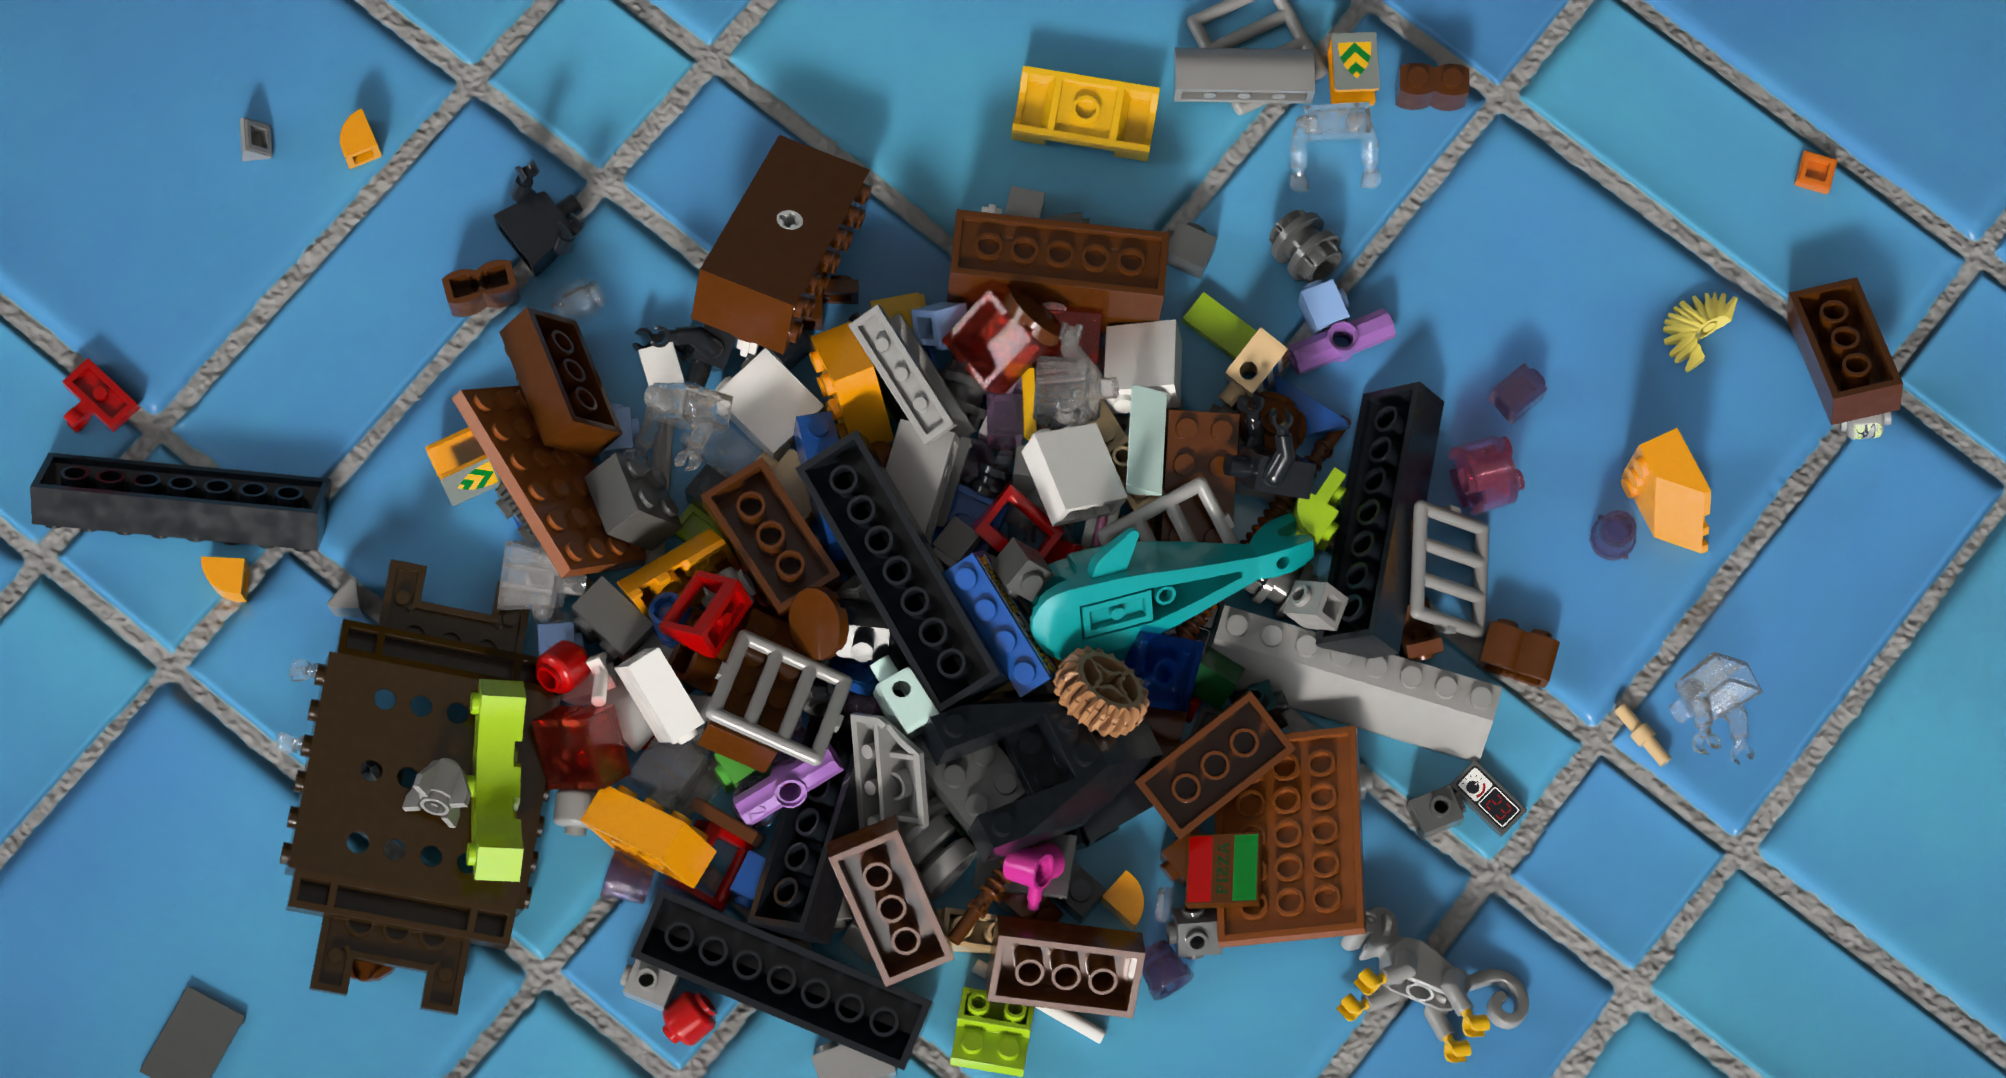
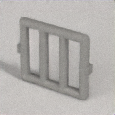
(1284, 15)
(1170, 504)
(1420, 578)
(748, 725)

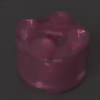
(1485, 474)

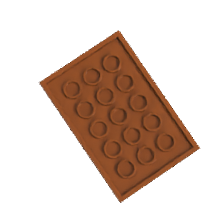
(544, 484)
(1309, 844)

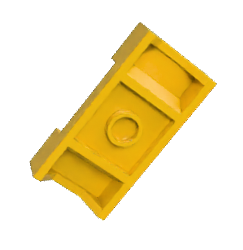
(1085, 112)

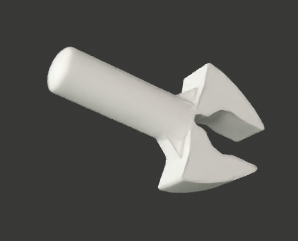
(604, 678)

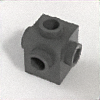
(1193, 932)

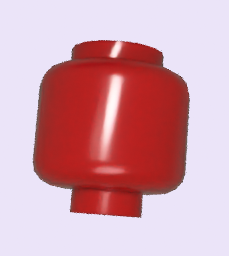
(562, 667)
(689, 1018)

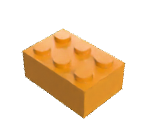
(850, 384)
(649, 834)

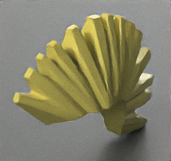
(1692, 325)

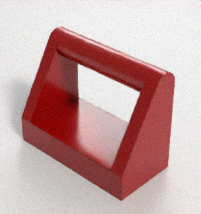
(998, 540)
(717, 620)
(723, 893)

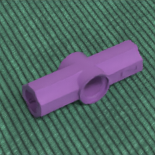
(1360, 332)
(771, 793)

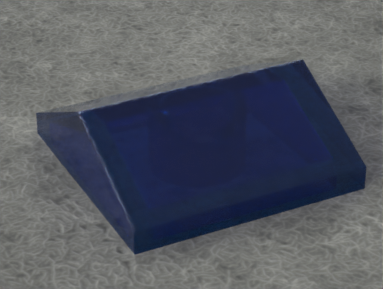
(1166, 667)

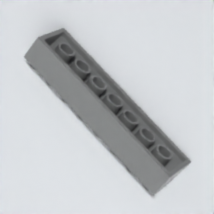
(1374, 694)

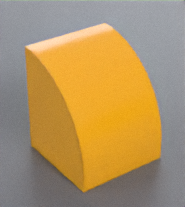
(358, 140)
(227, 576)
(1125, 900)

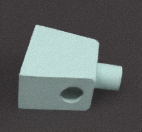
(906, 713)

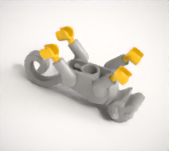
(1423, 975)

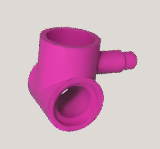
(1034, 869)

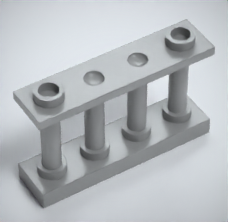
(910, 375)

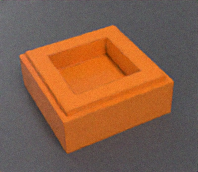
(1815, 172)

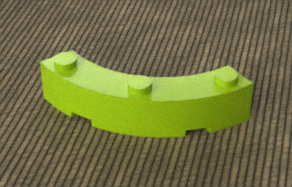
(496, 781)

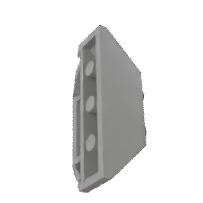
(888, 775)

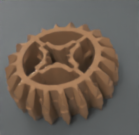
(1101, 692)

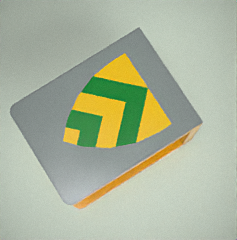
(1353, 67)
(462, 466)

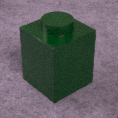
(1216, 678)

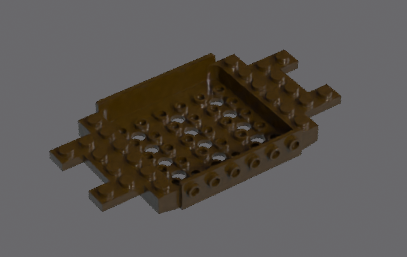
(401, 908)

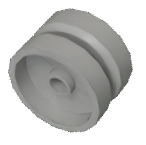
(940, 860)

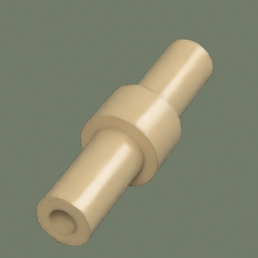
(1643, 734)

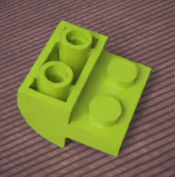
(1318, 514)
(991, 1034)

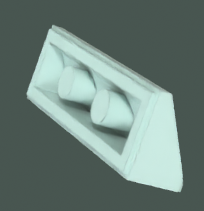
(1146, 441)

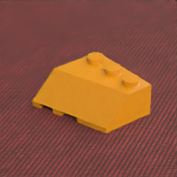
(1669, 491)
(674, 570)

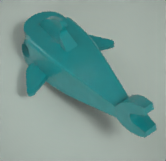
(1151, 586)

